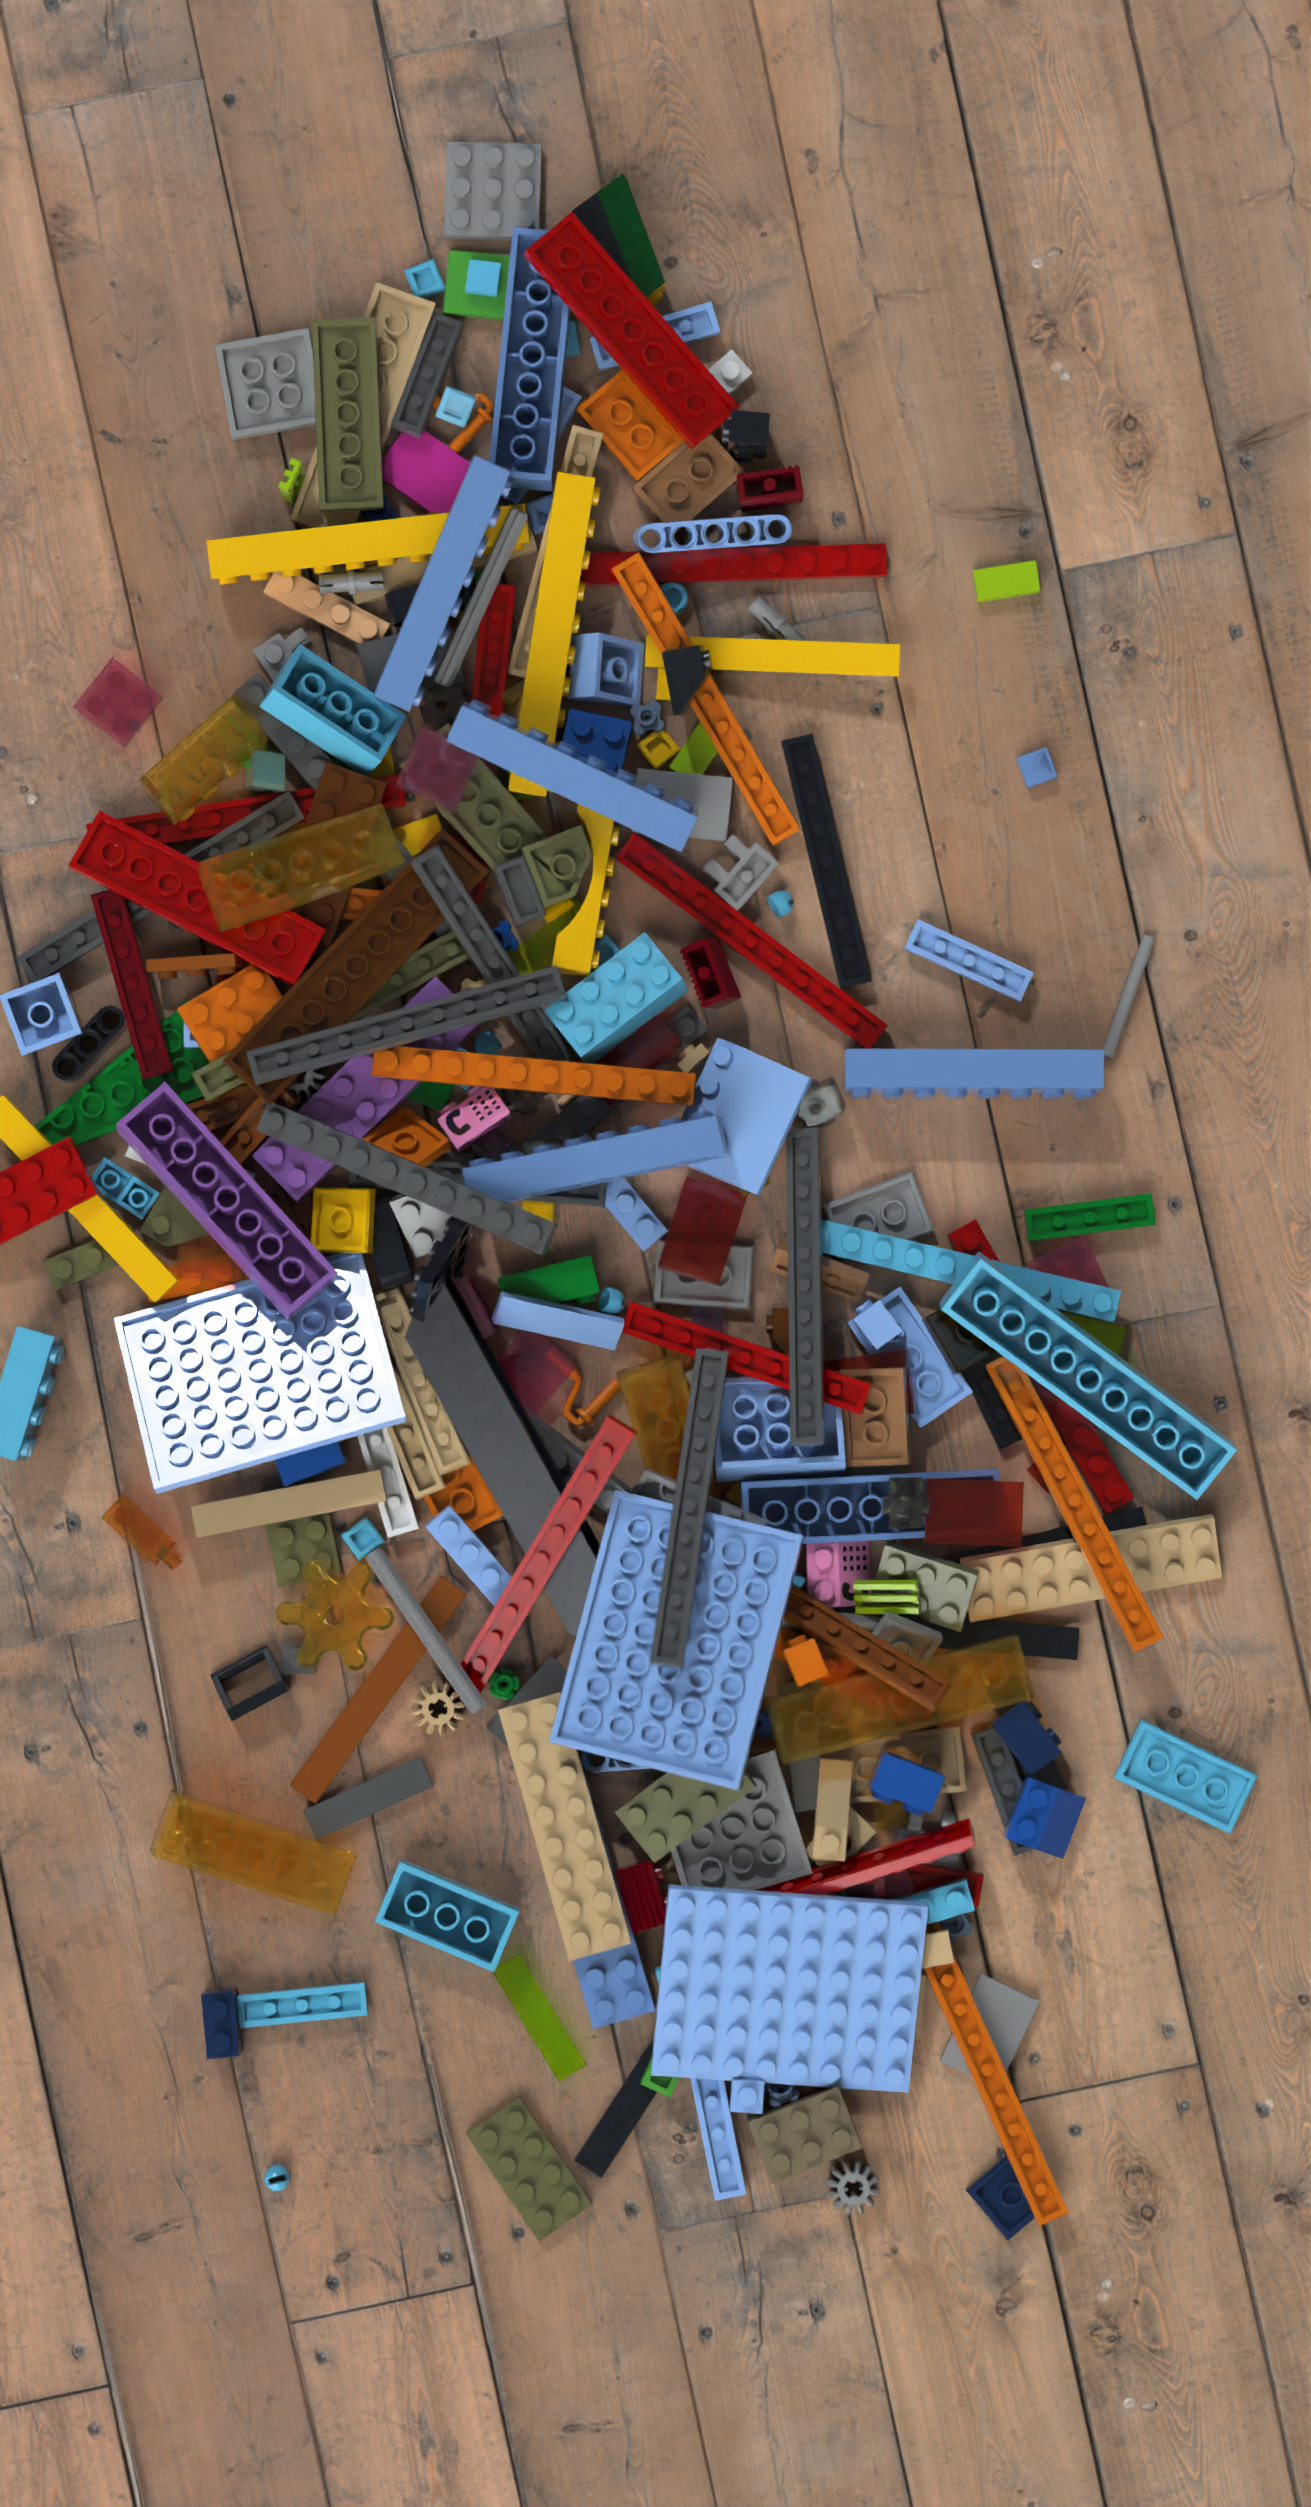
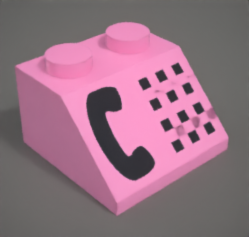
(473, 1116)
(834, 1568)

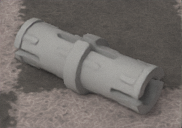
(351, 581)
(774, 621)

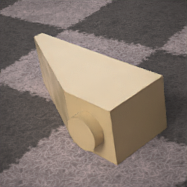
(832, 1809)

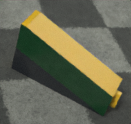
(619, 229)

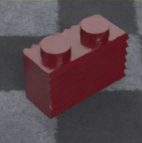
(769, 488)
(710, 973)
(642, 1894)

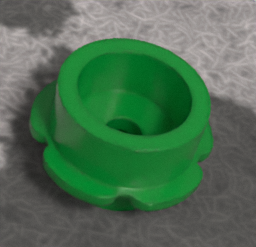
(497, 1690)

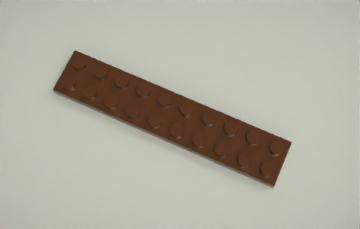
(355, 963)

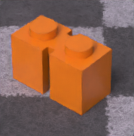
(804, 1660)

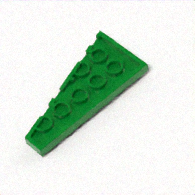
(120, 1089)

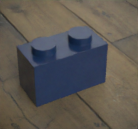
(1026, 1736)
(221, 2023)

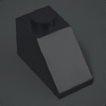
(686, 674)

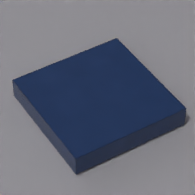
(1002, 2198)

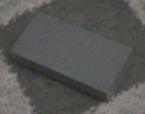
(519, 891)

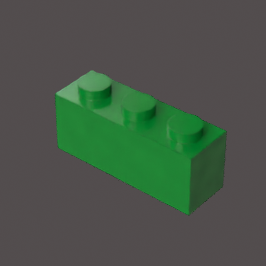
(556, 1282)

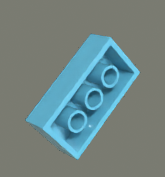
(333, 711)
(616, 999)
(23, 1389)
(447, 1915)

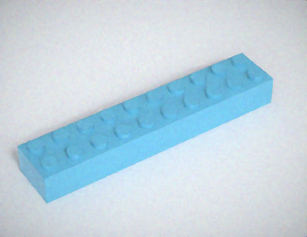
(1087, 1375)

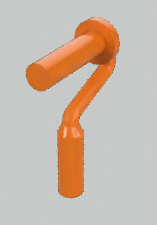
(475, 425)
(594, 1406)

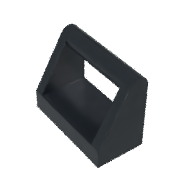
(259, 1698)

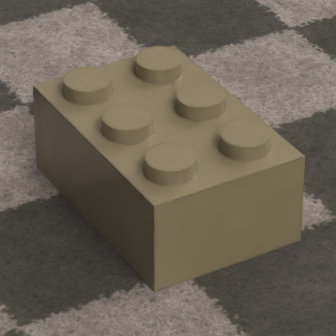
(804, 2133)

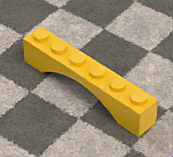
(576, 942)

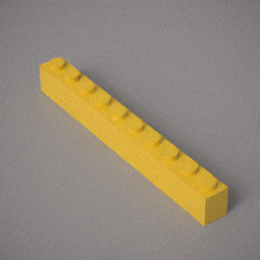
(337, 545)
(555, 613)

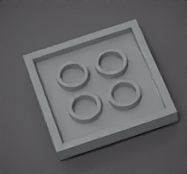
(491, 189)
(268, 383)

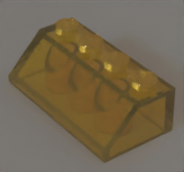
(204, 760)

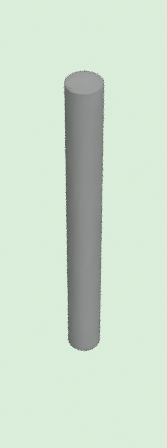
(1128, 996)

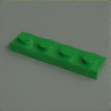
(1089, 1217)

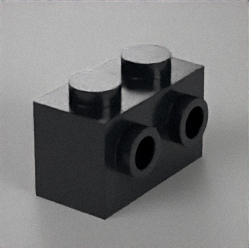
(746, 435)

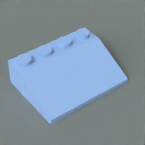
(756, 1111)
(756, 1436)

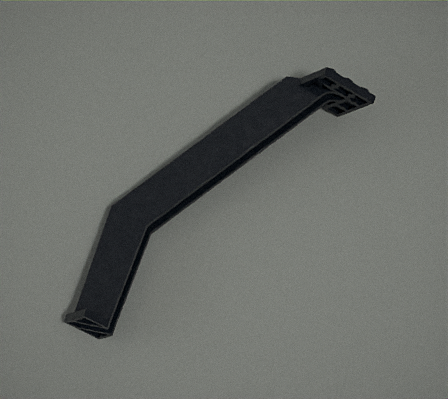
(493, 1418)

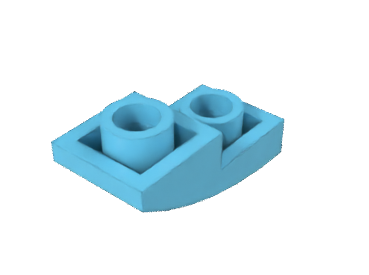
(124, 1188)

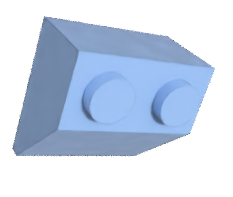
(606, 670)
(41, 1013)

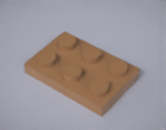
(688, 481)
(882, 1430)

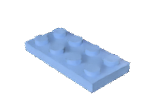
(932, 1379)

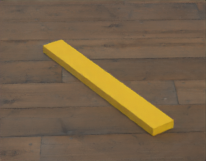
(793, 656)
(93, 1214)

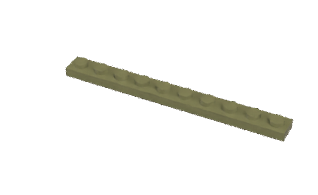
(417, 970)

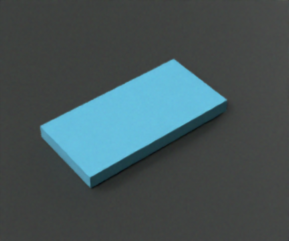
(1185, 1776)

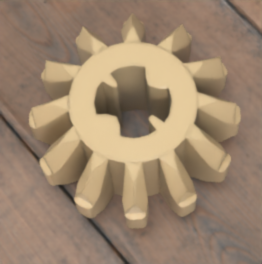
(443, 1717)

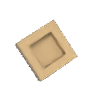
(692, 1057)

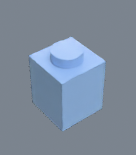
(876, 1323)
(746, 2096)

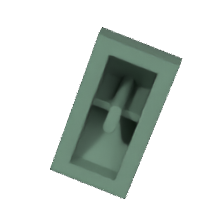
(266, 772)

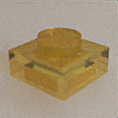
(889, 1815)

